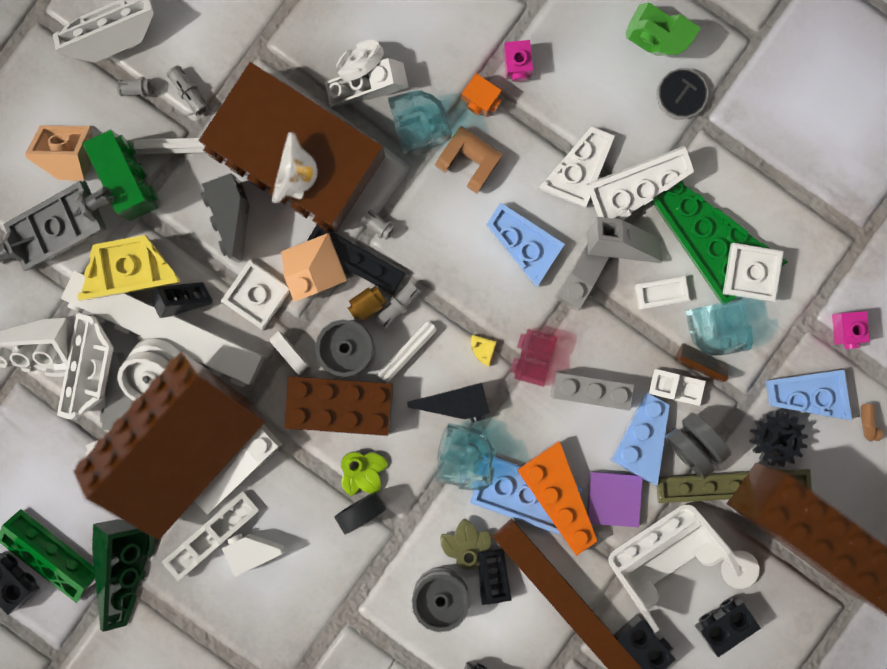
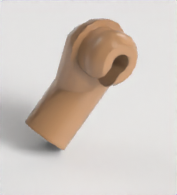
(868, 421)

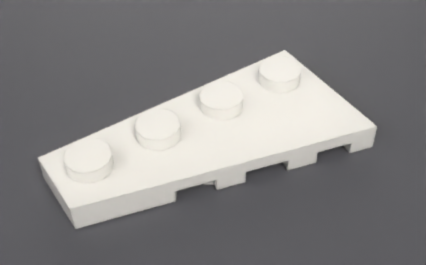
(637, 185)

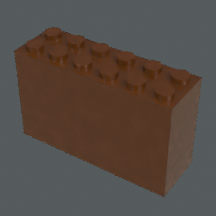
(253, 132)
(167, 447)
(815, 533)

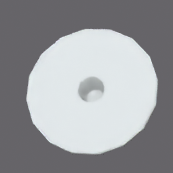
(748, 566)

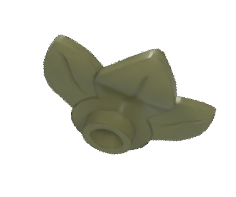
(466, 541)

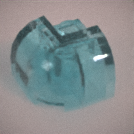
(419, 120)
(720, 328)
(465, 458)

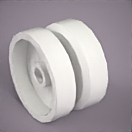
(143, 365)

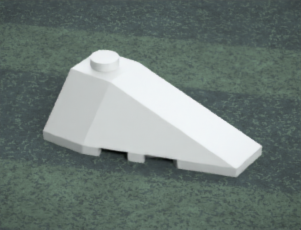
(37, 346)
(242, 465)

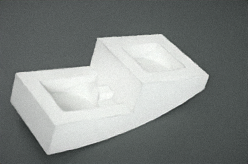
(677, 387)

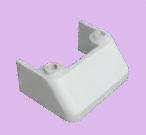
(662, 551)

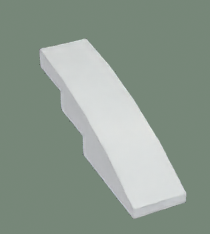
(210, 536)

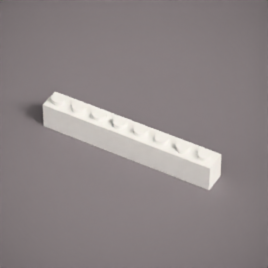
(196, 342)

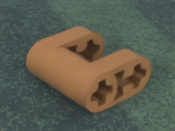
(474, 149)

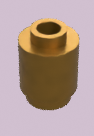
(366, 303)

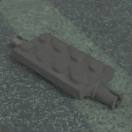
(55, 225)

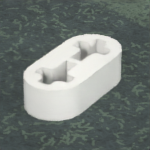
(289, 352)

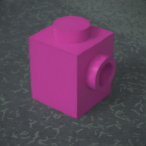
(518, 60)
(850, 329)

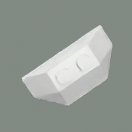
(105, 30)
(85, 369)

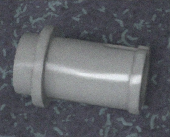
(135, 87)
(378, 224)

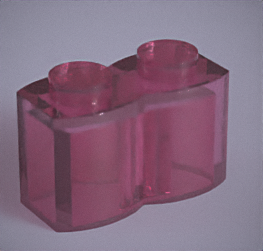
(534, 357)

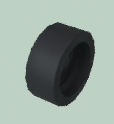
(360, 513)

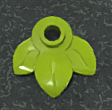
(366, 473)

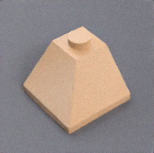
(61, 151)
(312, 267)

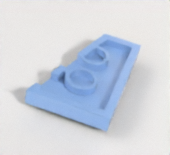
(525, 242)
(812, 393)
(643, 440)

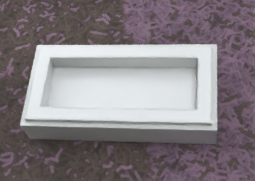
(662, 292)

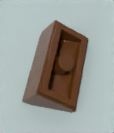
(702, 363)

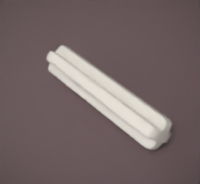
(168, 146)
(407, 352)

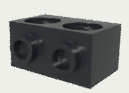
(13, 576)
(730, 633)
(642, 648)

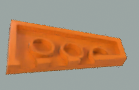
(556, 490)

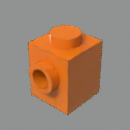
(481, 96)

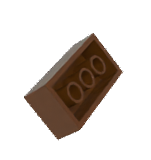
(338, 405)

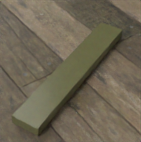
(714, 487)

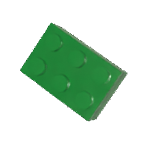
(121, 173)

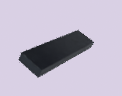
(363, 263)

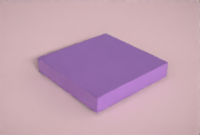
(614, 499)

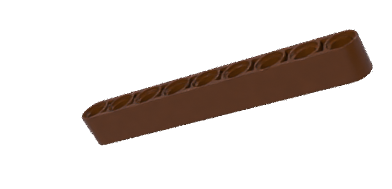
(563, 597)

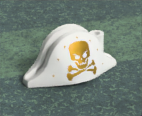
(296, 171)

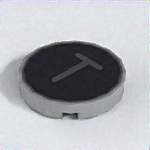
(682, 94)

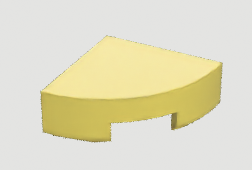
(483, 349)

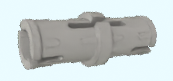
(187, 90)
(398, 305)

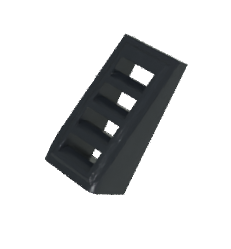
(166, 305)
(484, 578)

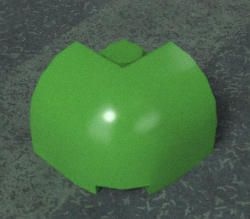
(659, 32)

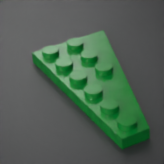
(703, 233)

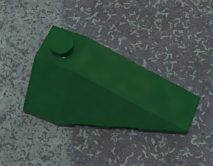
(118, 567)

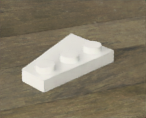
(579, 168)

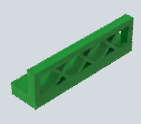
(48, 554)

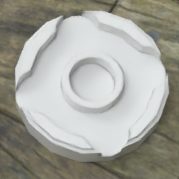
(360, 61)

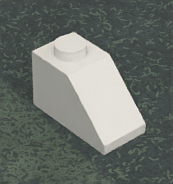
(250, 551)

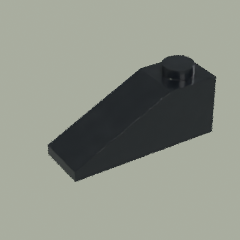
(457, 403)

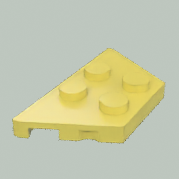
(124, 268)

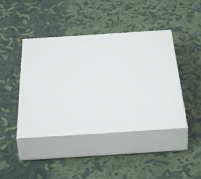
(753, 272)
(256, 295)

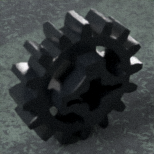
(785, 446)

